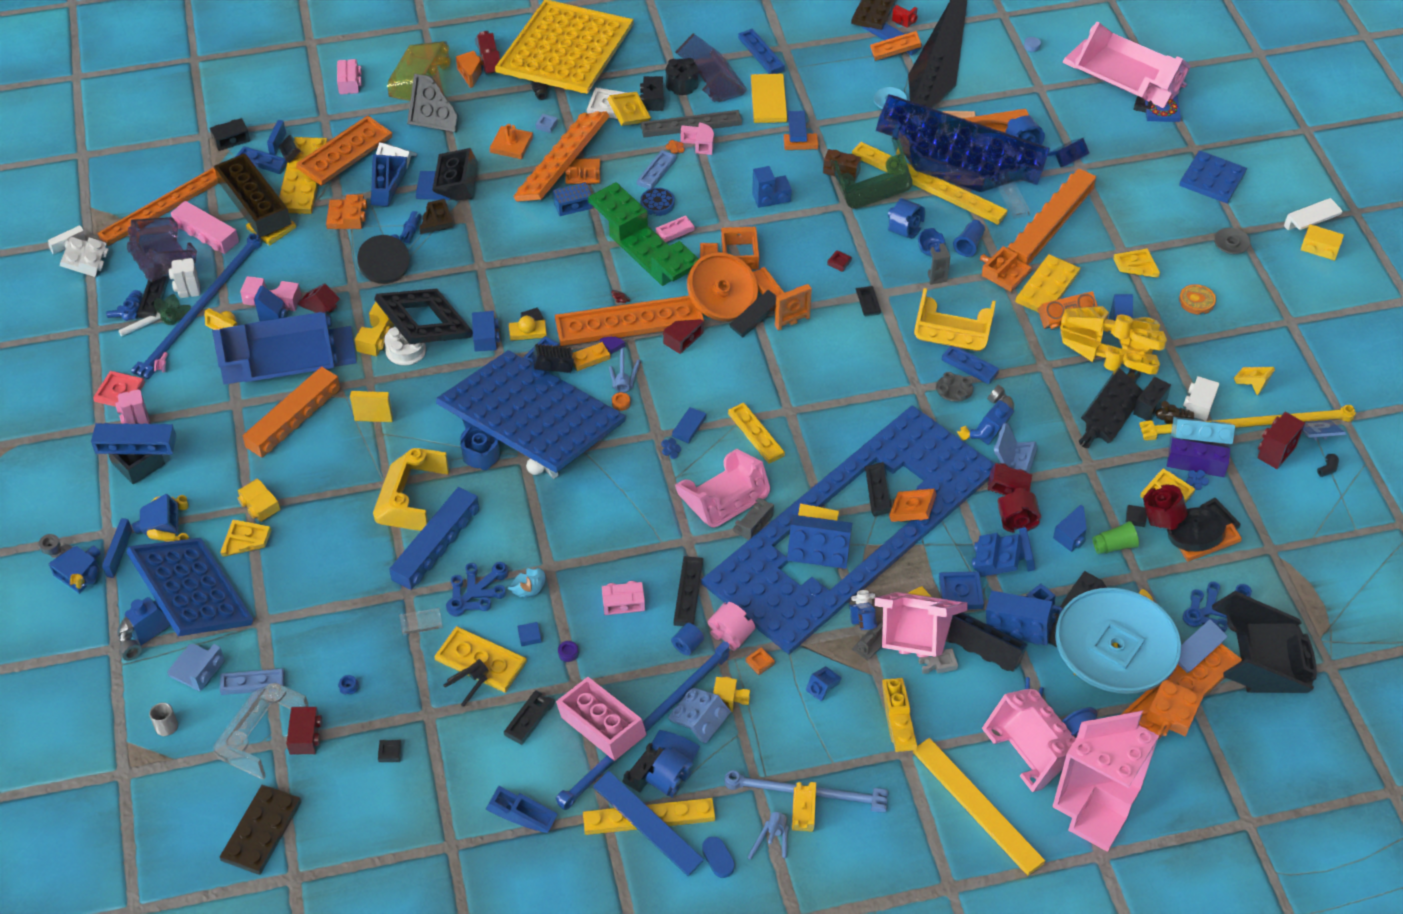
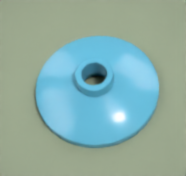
(882, 94)

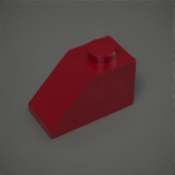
(319, 299)
(682, 334)

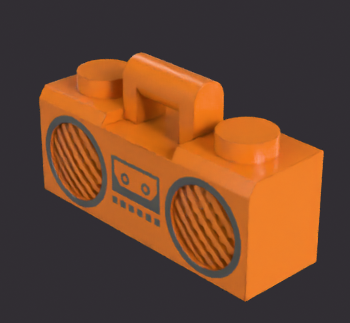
(1052, 312)

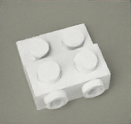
(84, 255)

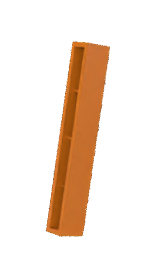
(1053, 216)

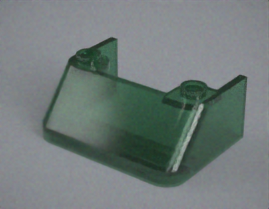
(879, 187)

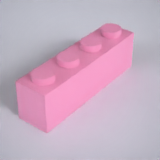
(205, 227)

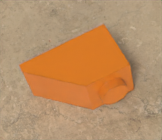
(469, 67)

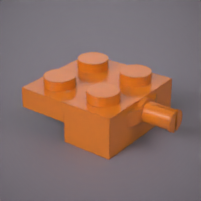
(1005, 269)
(1174, 708)

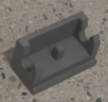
(939, 265)
(754, 519)

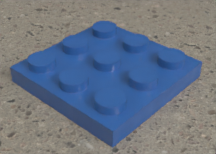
(1213, 176)

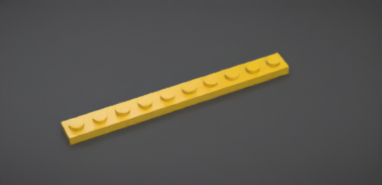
(936, 186)

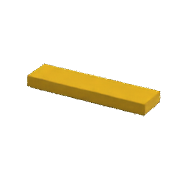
(756, 433)

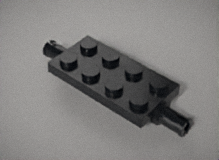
(1111, 407)

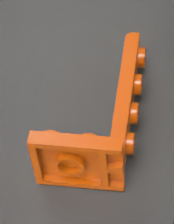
(789, 305)

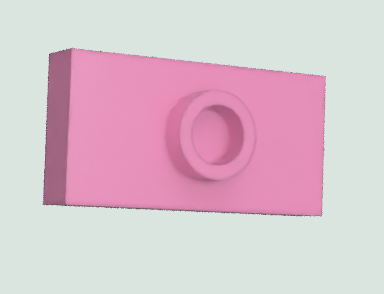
(675, 229)

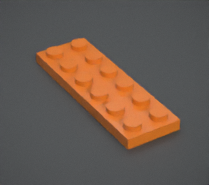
(343, 150)

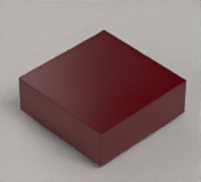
(839, 260)

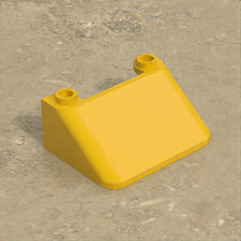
(952, 329)

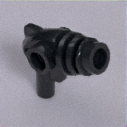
(539, 89)

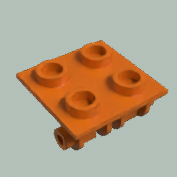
(583, 171)

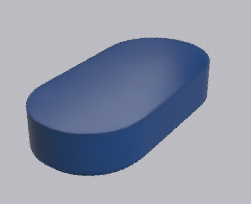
(718, 857)

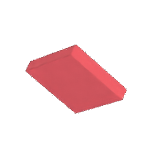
(115, 384)

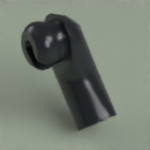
(1331, 466)

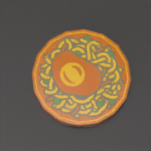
(1197, 299)

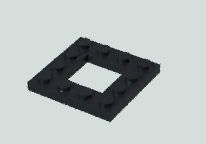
(394, 307)

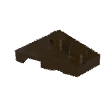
(436, 217)

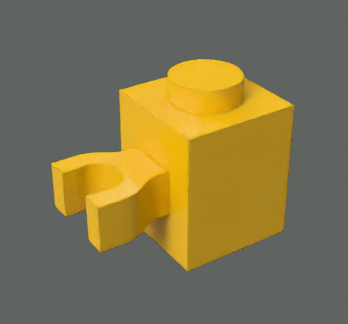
(727, 691)

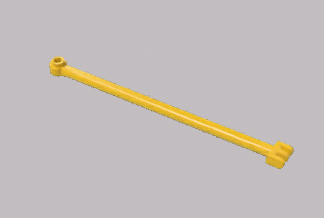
(1346, 414)

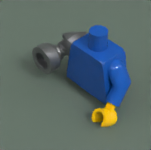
(993, 420)
(71, 564)
(142, 621)

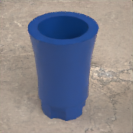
(968, 240)

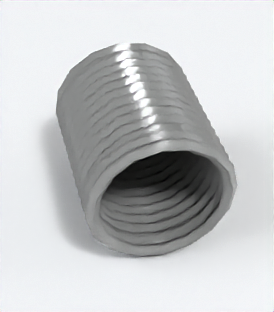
(163, 719)

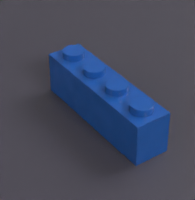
(133, 438)

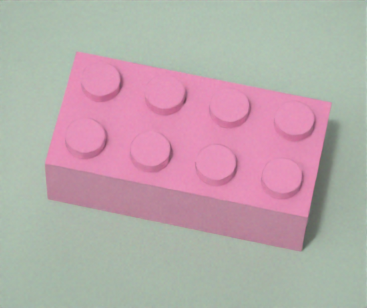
(601, 718)

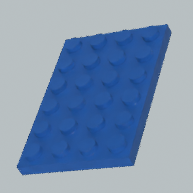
(189, 586)

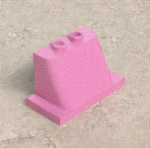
(917, 622)

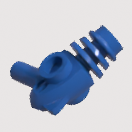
(129, 308)

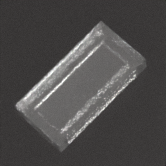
(421, 621)

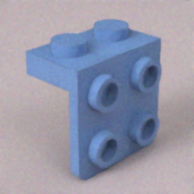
(1013, 453)
(196, 666)
(701, 713)

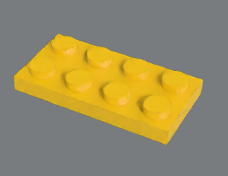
(1047, 283)

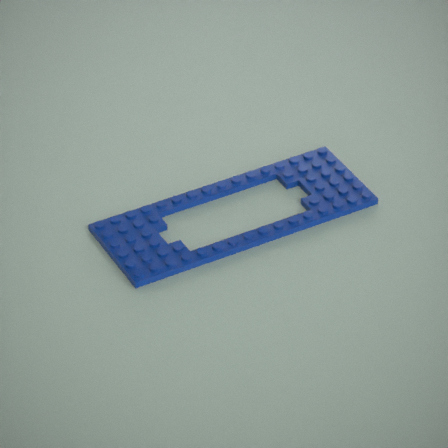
(794, 612)

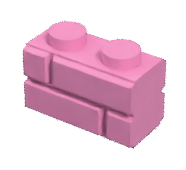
(348, 76)
(132, 408)
(623, 598)

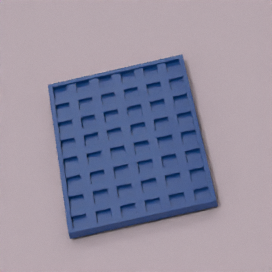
(531, 410)

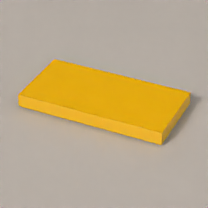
(768, 98)
(465, 648)

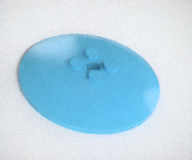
(1124, 617)

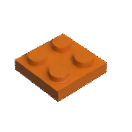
(912, 505)

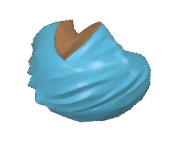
(528, 584)

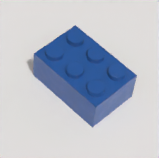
(819, 541)
(1020, 617)

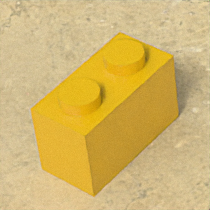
(1322, 242)

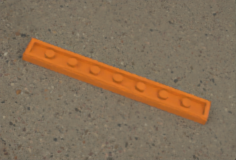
(160, 206)

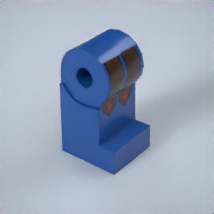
(863, 615)

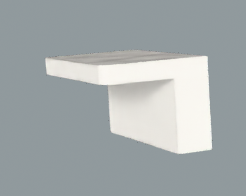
(387, 149)

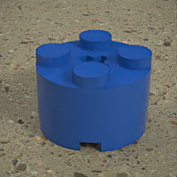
(1026, 128)
(906, 218)
(479, 448)
(669, 770)

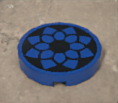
(657, 201)

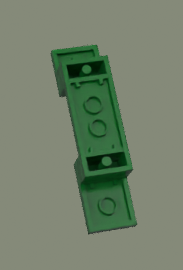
(631, 231)

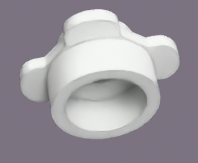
(863, 596)

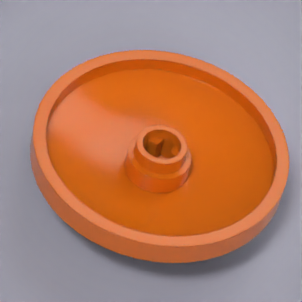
(721, 286)

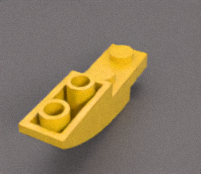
(898, 715)

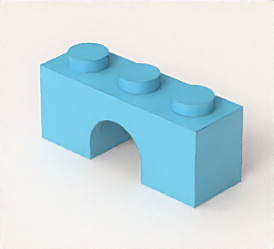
(1203, 431)

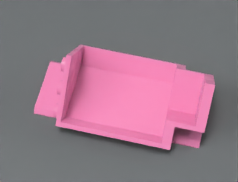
(1129, 66)
(1104, 776)

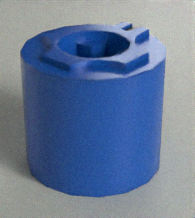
(687, 639)

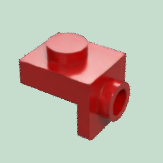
(904, 16)

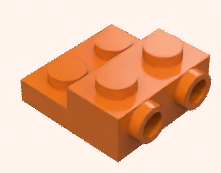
(347, 212)

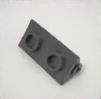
(870, 642)

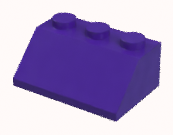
(1198, 455)

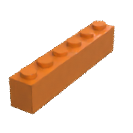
(291, 412)

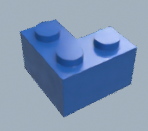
(769, 189)

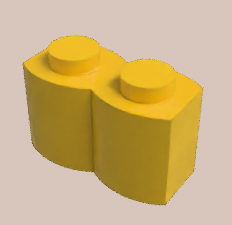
(258, 500)

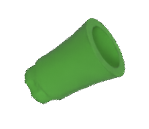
(1116, 539)

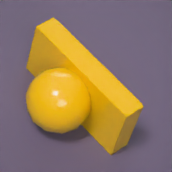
(219, 320)
(527, 329)

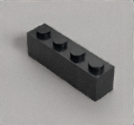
(986, 641)

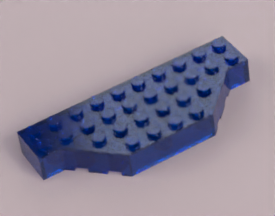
(960, 148)

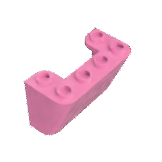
(1033, 732)

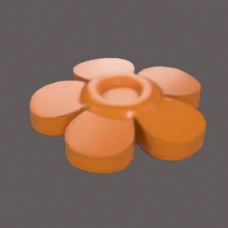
(675, 147)

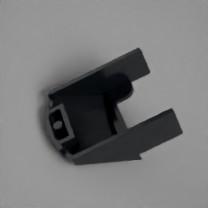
(1271, 647)

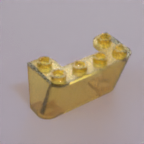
(420, 60)

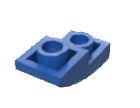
(665, 739)

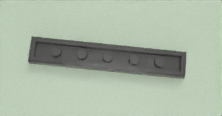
(673, 125)

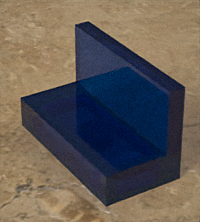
(1070, 151)

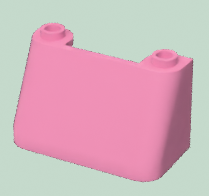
(727, 492)

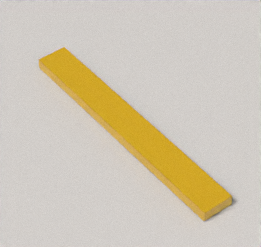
(979, 807)

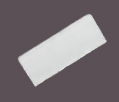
(1312, 214)

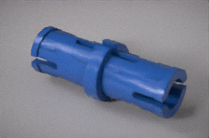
(410, 227)

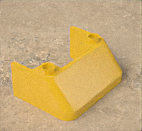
(392, 504)

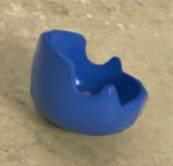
(930, 238)

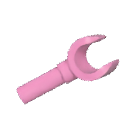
(160, 364)

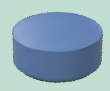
(1032, 44)

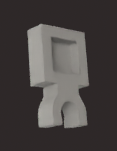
(942, 663)

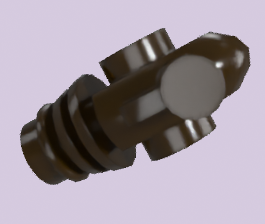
(1169, 411)

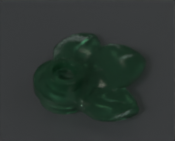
(172, 308)

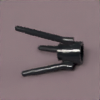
(476, 671)

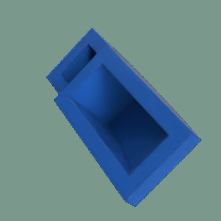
(521, 810)

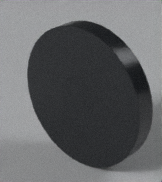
(383, 259)
(1199, 530)

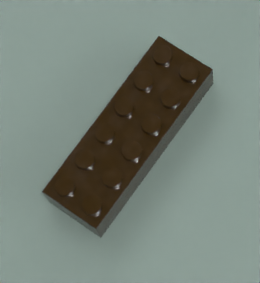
(252, 195)

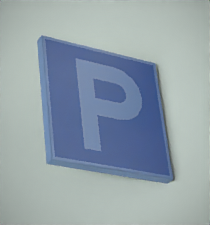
(1322, 429)

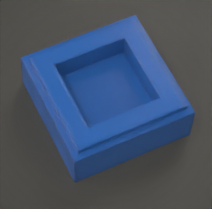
(529, 634)

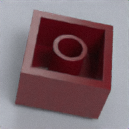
(1280, 440)

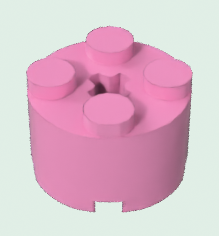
(731, 625)

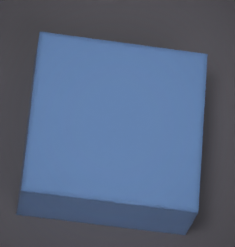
(546, 123)

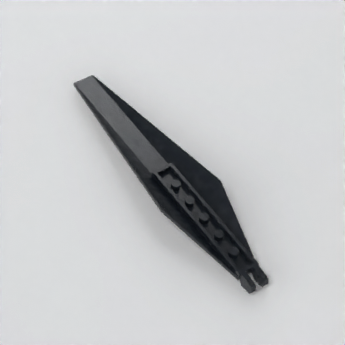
(937, 64)

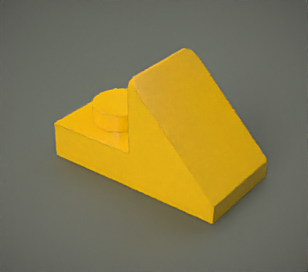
(1256, 376)

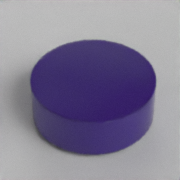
(568, 651)

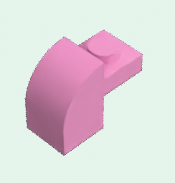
(700, 136)

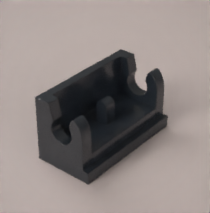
(637, 775)

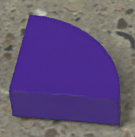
(612, 343)

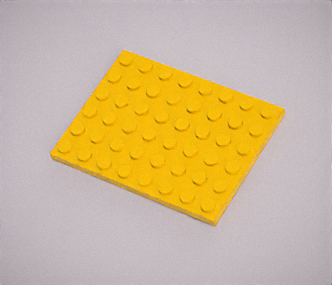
(565, 46)

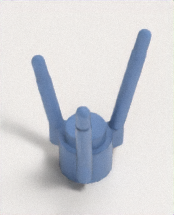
(622, 382)
(775, 826)

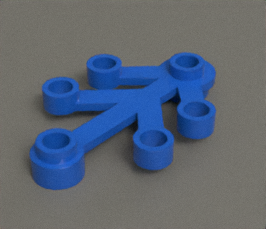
(477, 590)
(1200, 614)

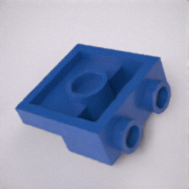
(997, 554)

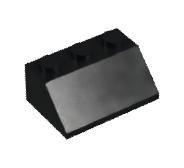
(455, 174)

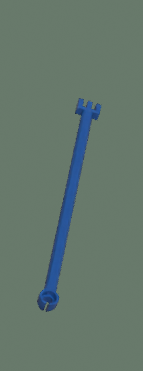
(146, 369)
(566, 798)

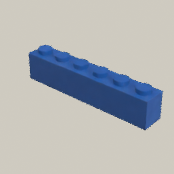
(434, 538)

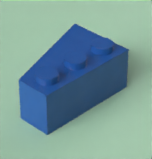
(386, 177)

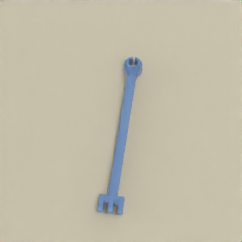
(877, 800)

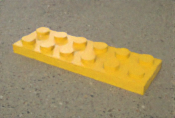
(298, 189)

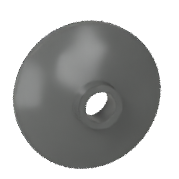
(1232, 240)

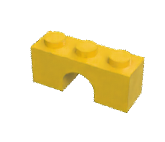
(371, 340)

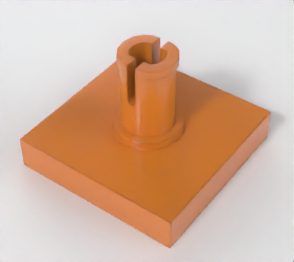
(511, 142)

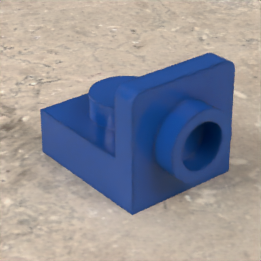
(821, 682)

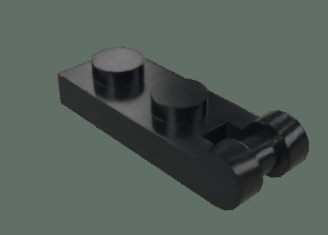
(528, 717)

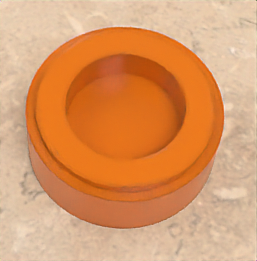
(621, 401)

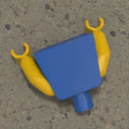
(160, 518)

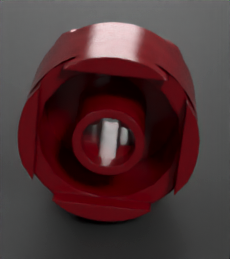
(1165, 506)
(1019, 510)

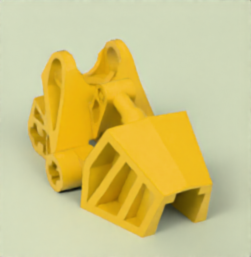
(1084, 329)

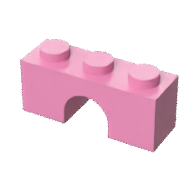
(287, 291)

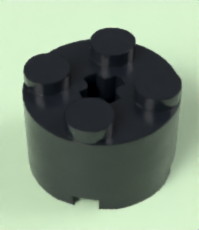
(681, 76)

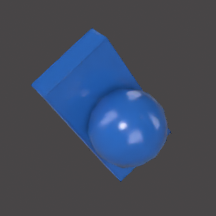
(1026, 551)

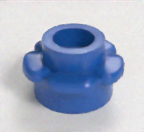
(348, 680)

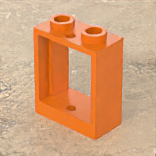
(747, 235)

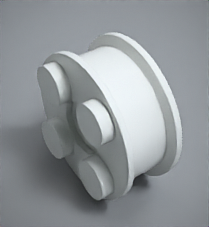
(400, 351)

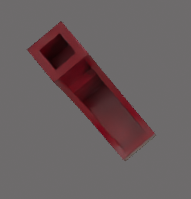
(488, 52)

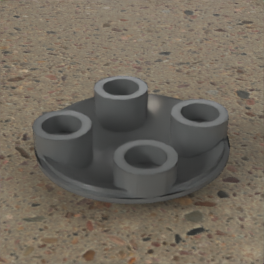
(954, 387)

